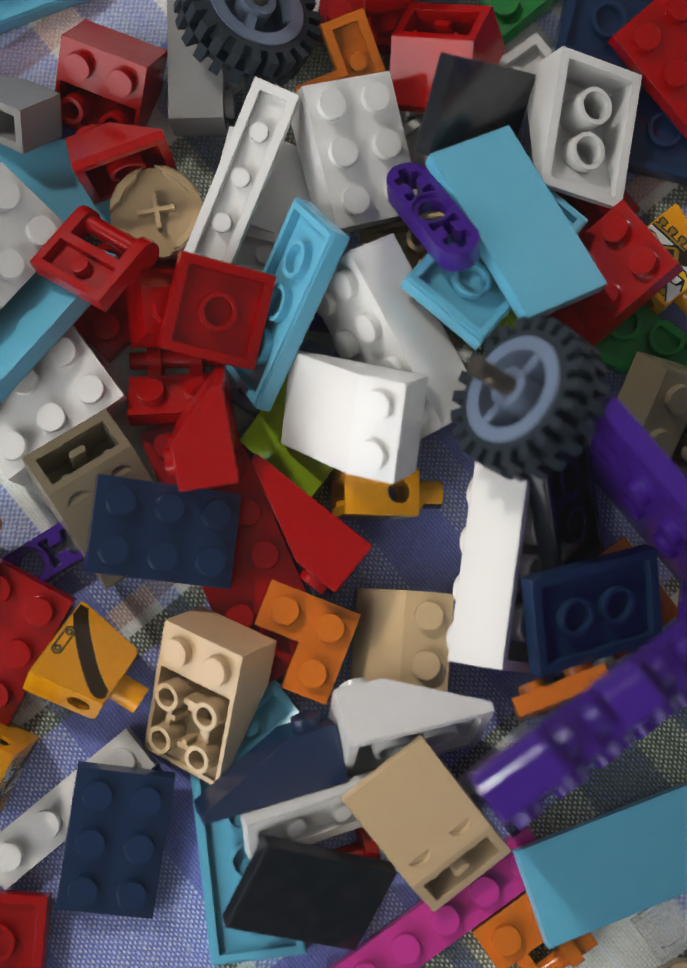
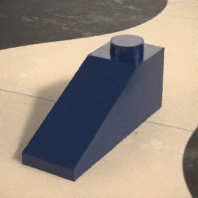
(282, 766)

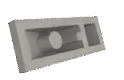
(196, 96)
(28, 114)

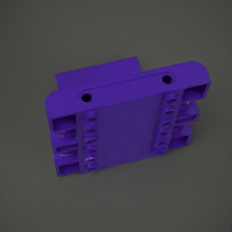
(638, 690)

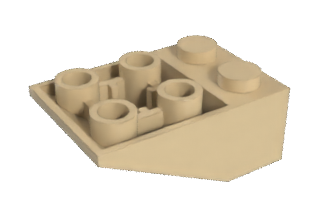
(206, 690)
(426, 823)

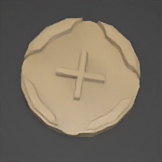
(157, 206)

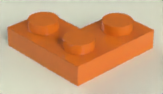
(349, 48)
(322, 634)

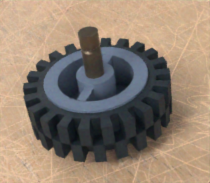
(251, 36)
(529, 398)

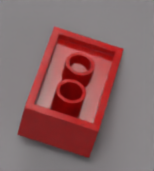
(316, 537)

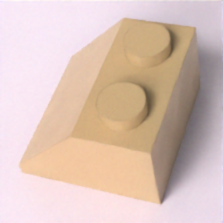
(402, 636)

